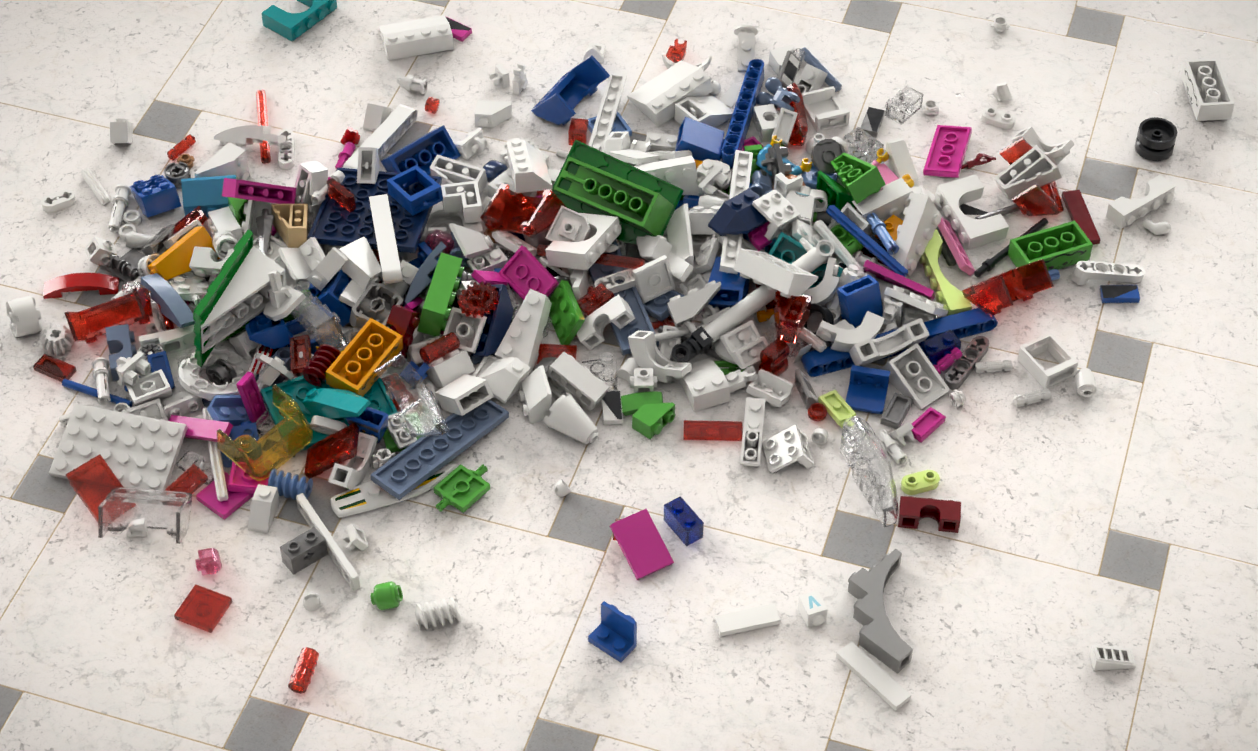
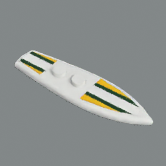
(371, 496)

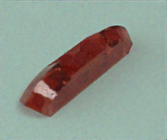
(800, 128)

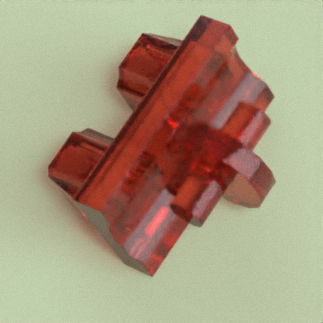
(594, 299)

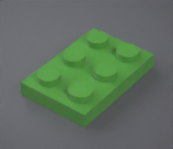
(565, 313)

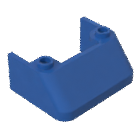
(570, 89)

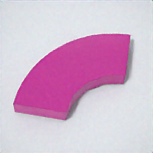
(758, 237)

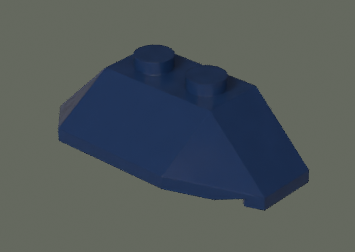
(737, 215)
(496, 324)

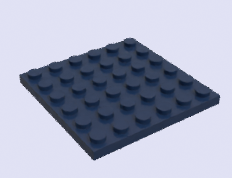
(341, 227)

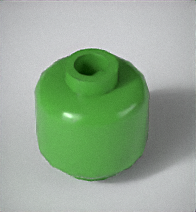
(387, 595)

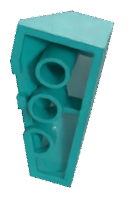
(335, 403)

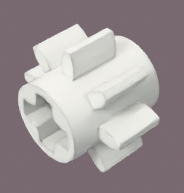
(382, 457)

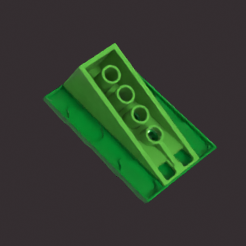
(607, 186)

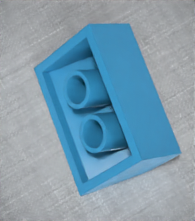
(204, 193)

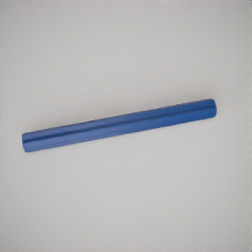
(866, 240)

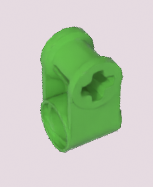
(847, 239)

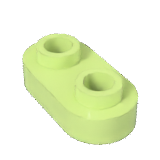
(922, 482)

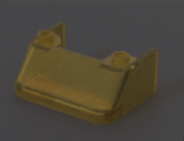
(275, 446)

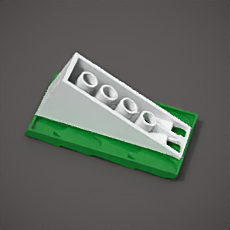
(233, 296)

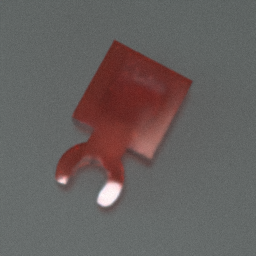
(677, 52)

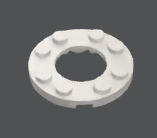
(190, 370)

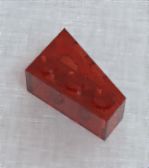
(790, 315)

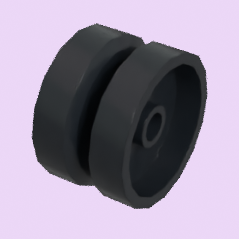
(1156, 139)

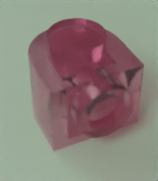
(209, 561)

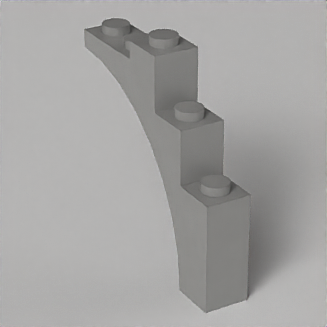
(877, 633)

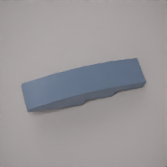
(422, 280)
(170, 301)

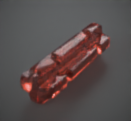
(181, 147)

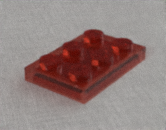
(332, 450)

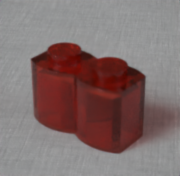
(775, 357)

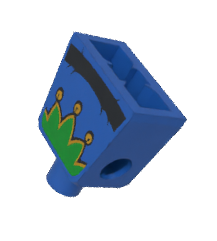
(371, 422)

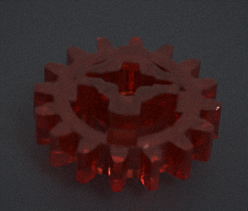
(478, 299)

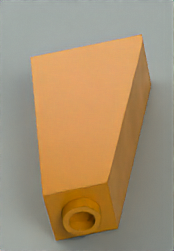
(178, 257)

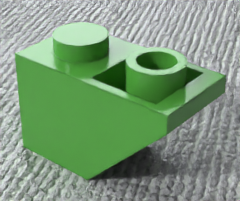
(652, 418)

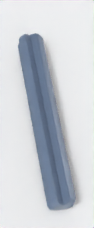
(830, 79)

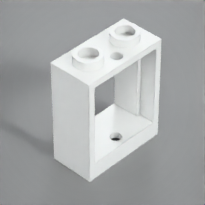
(1067, 363)

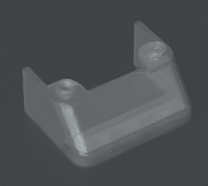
(419, 407)
(160, 509)

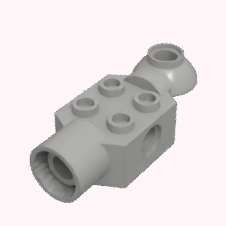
(375, 304)

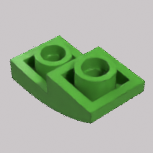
(633, 402)

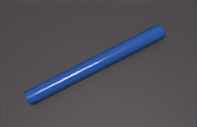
(93, 392)

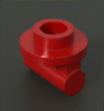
(350, 136)

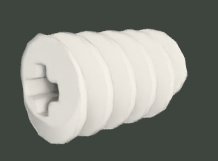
(437, 613)

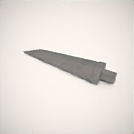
(264, 228)

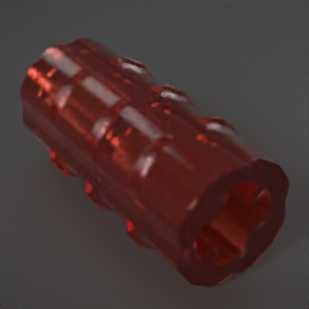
(439, 347)
(303, 670)

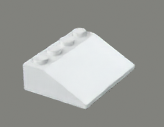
(416, 37)
(673, 85)

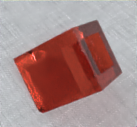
(578, 130)

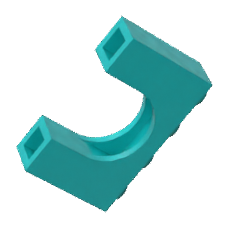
(295, 24)

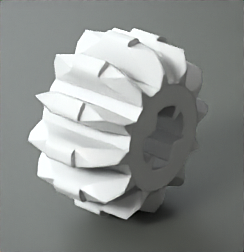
(57, 340)

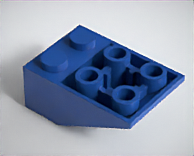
(155, 195)
(732, 289)

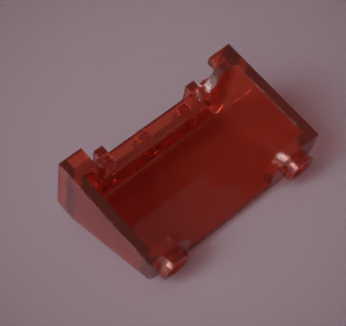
(521, 213)

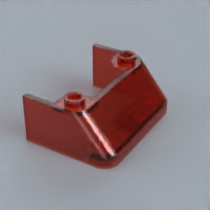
(1036, 199)
(1008, 287)
(127, 309)

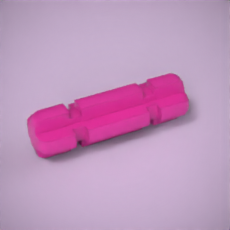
(948, 360)

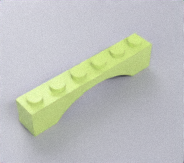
(945, 292)

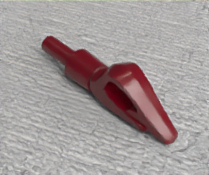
(978, 161)

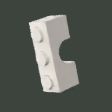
(205, 261)
(613, 311)

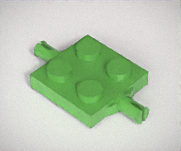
(462, 488)

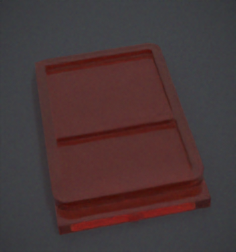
(93, 483)

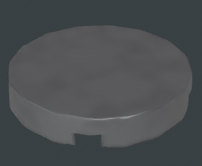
(824, 153)

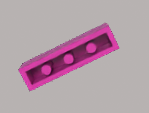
(258, 191)

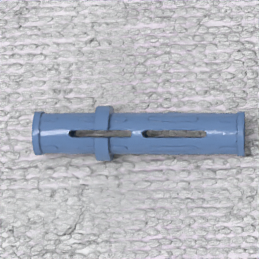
(879, 229)

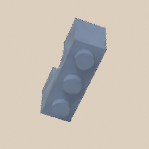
(119, 342)

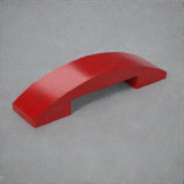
(81, 282)

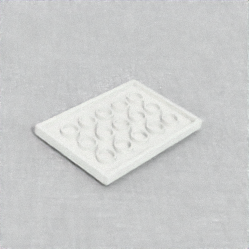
(134, 446)

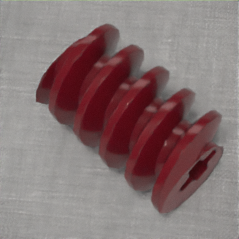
(316, 369)

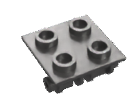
(125, 267)

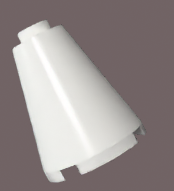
(571, 420)

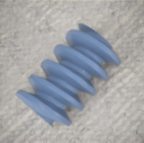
(288, 486)

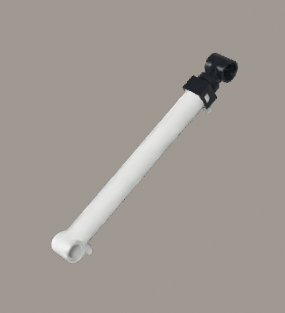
(703, 337)

